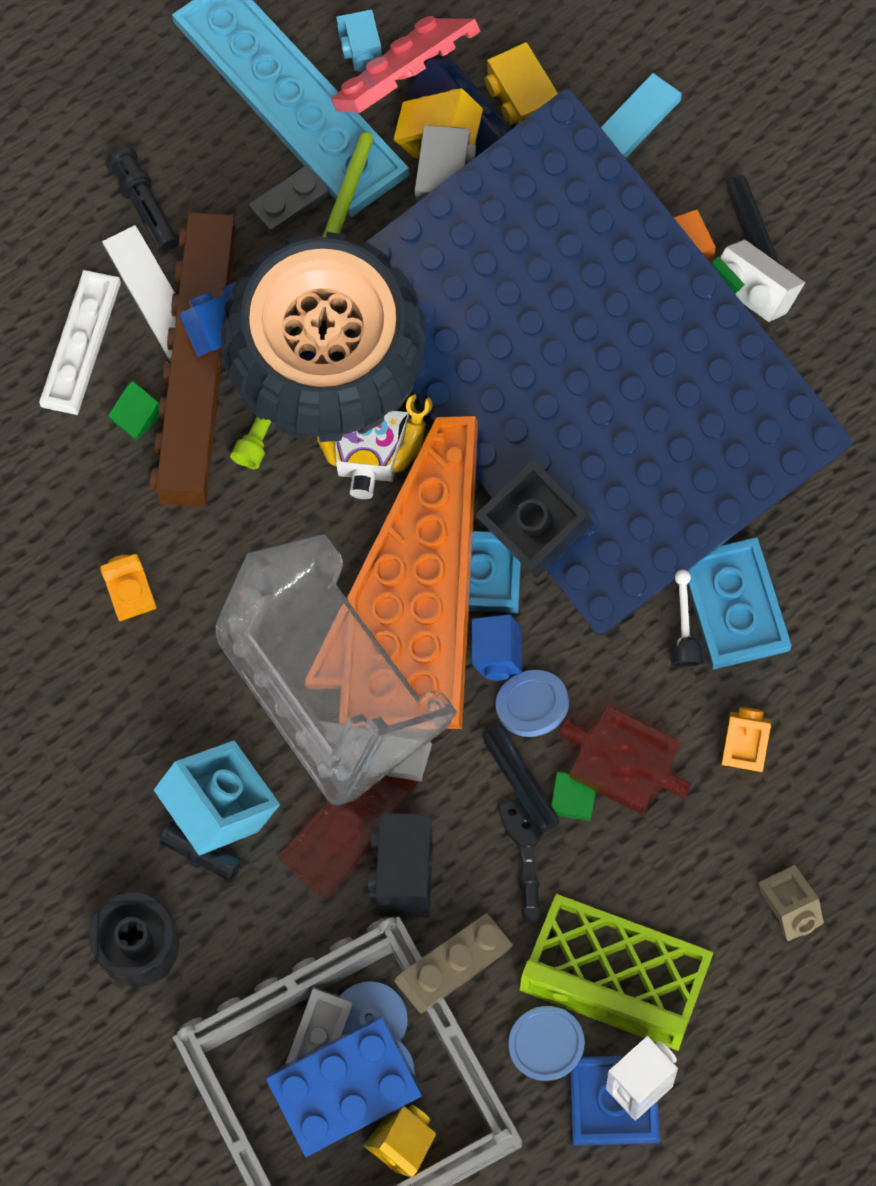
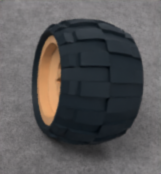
(301, 288)

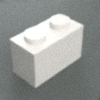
(768, 285)
(642, 1077)

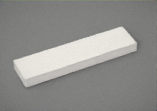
(144, 281)
(80, 342)

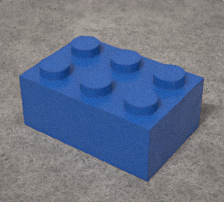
(344, 1085)

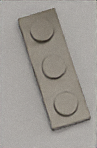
(453, 963)

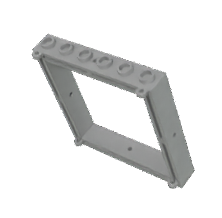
(276, 995)

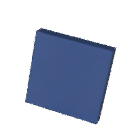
(598, 1116)

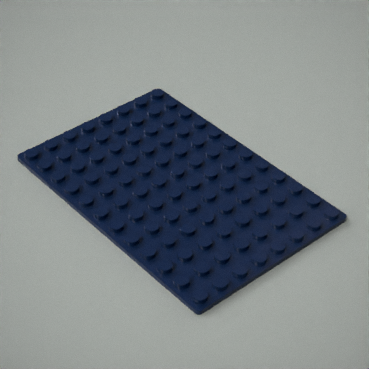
(605, 354)

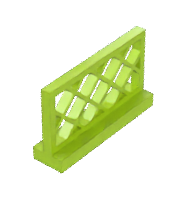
(602, 1002)

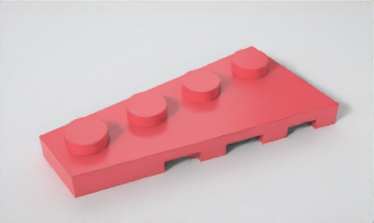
(402, 61)

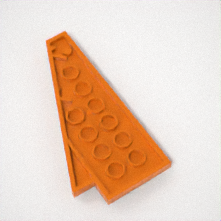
(420, 565)

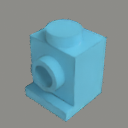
(359, 38)

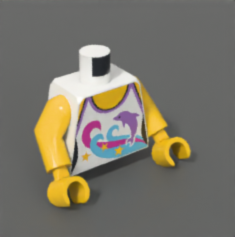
(380, 450)

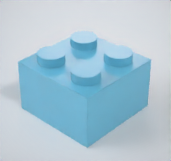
(216, 797)

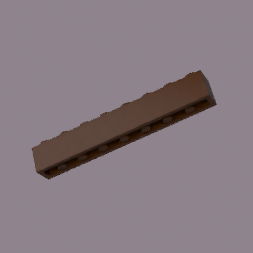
(192, 380)

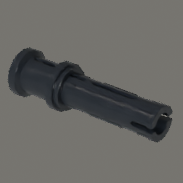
(137, 188)

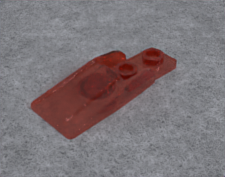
(342, 835)

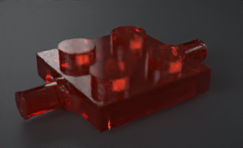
(625, 760)

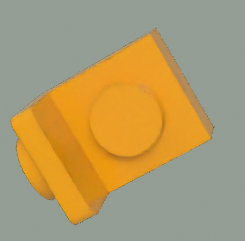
(127, 586)
(746, 739)

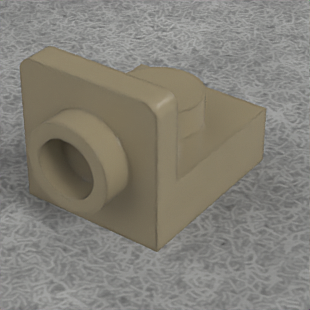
(792, 902)

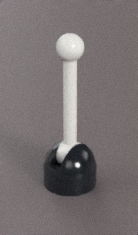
(685, 650)

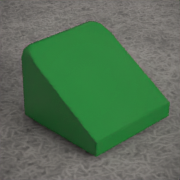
(135, 411)

